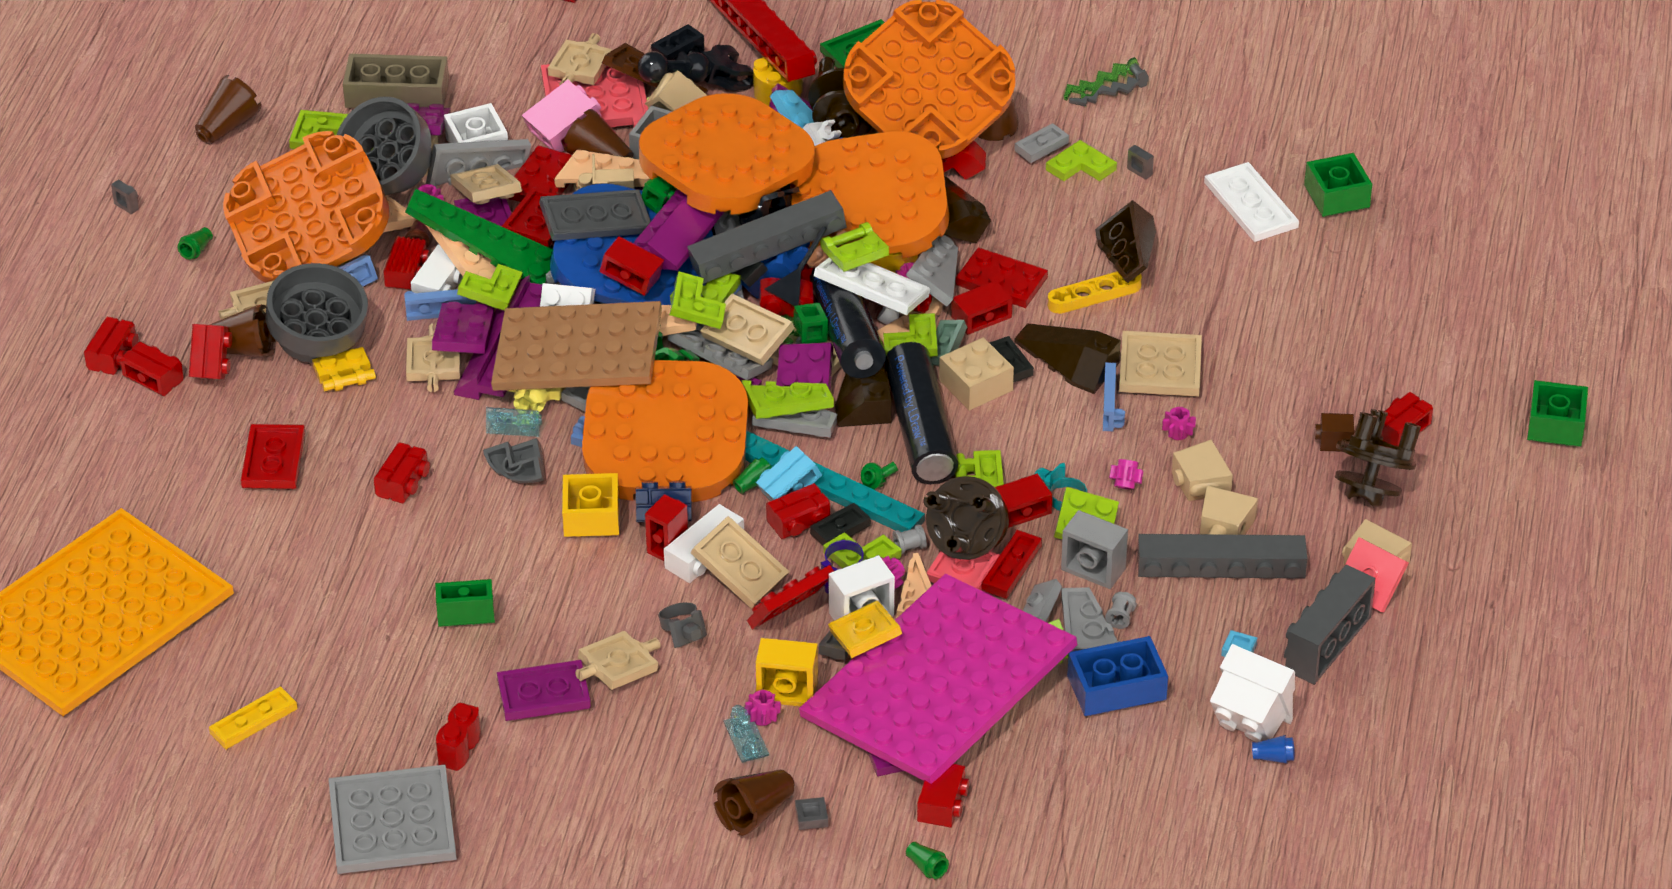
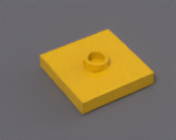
(864, 629)

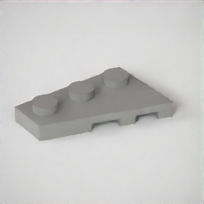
(1084, 619)

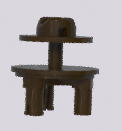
(830, 102)
(1370, 446)
(966, 517)

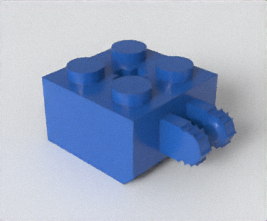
(779, 266)

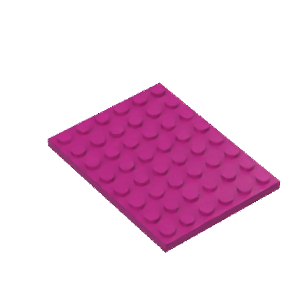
(940, 680)

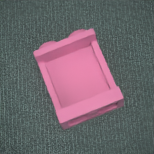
(556, 113)

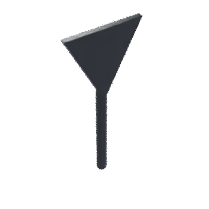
(789, 286)

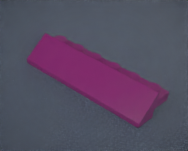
(675, 229)
(479, 371)

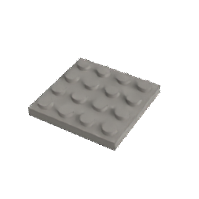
(391, 819)

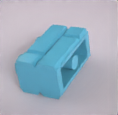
(790, 474)

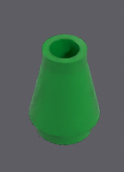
(193, 244)
(749, 477)
(928, 860)

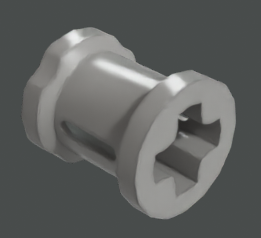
(910, 539)
(1121, 610)

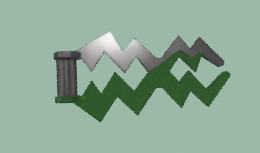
(1098, 87)

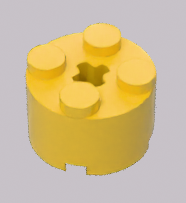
(767, 77)

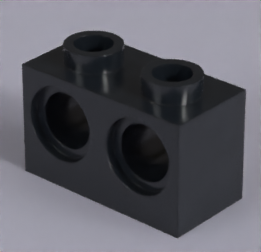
(682, 40)

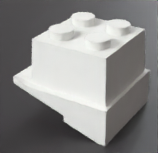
(1253, 694)

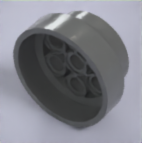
(371, 127)
(316, 311)

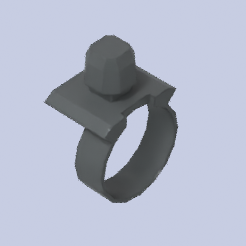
(684, 630)

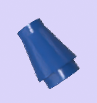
(1275, 749)

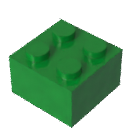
(1338, 184)
(1557, 413)

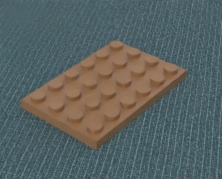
(577, 346)

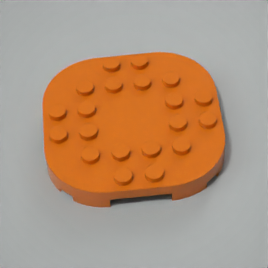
(930, 76)
(726, 152)
(887, 181)
(307, 206)
(675, 429)

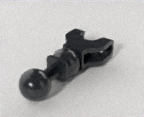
(711, 66)

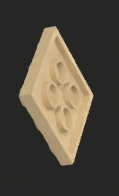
(1160, 363)

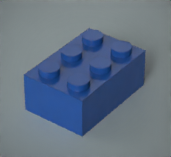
(1117, 676)

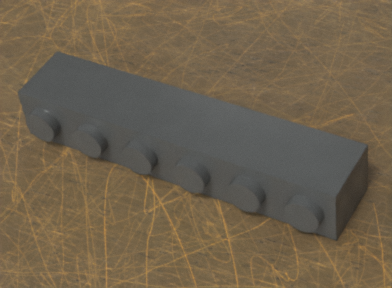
(766, 236)
(1221, 556)

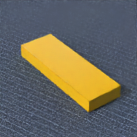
(253, 717)

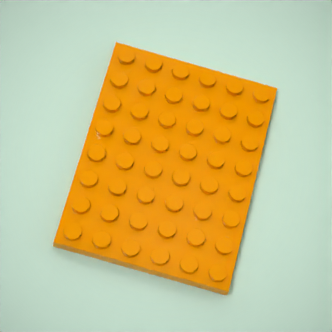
(100, 609)

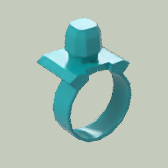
(1057, 479)

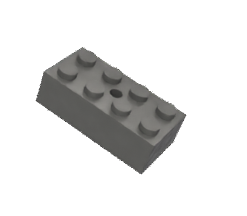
(1329, 623)

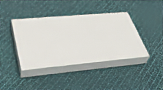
(1251, 201)
(876, 285)

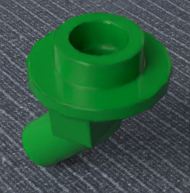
(874, 476)

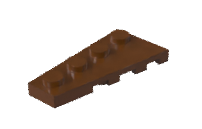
(626, 59)

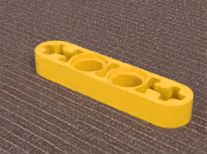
(1066, 298)

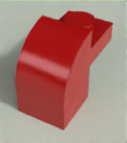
(967, 162)

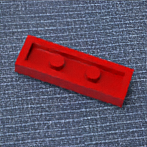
(1011, 564)

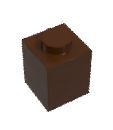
(1333, 428)

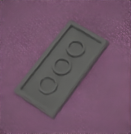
(594, 214)

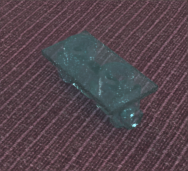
(513, 421)
(745, 735)

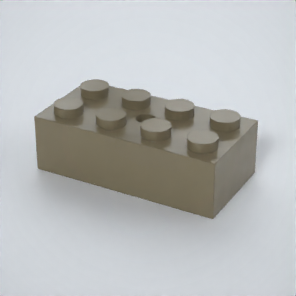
(403, 77)

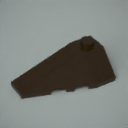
(966, 214)
(1128, 239)
(1072, 352)
(864, 401)

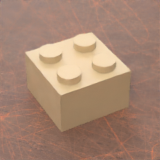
(976, 373)

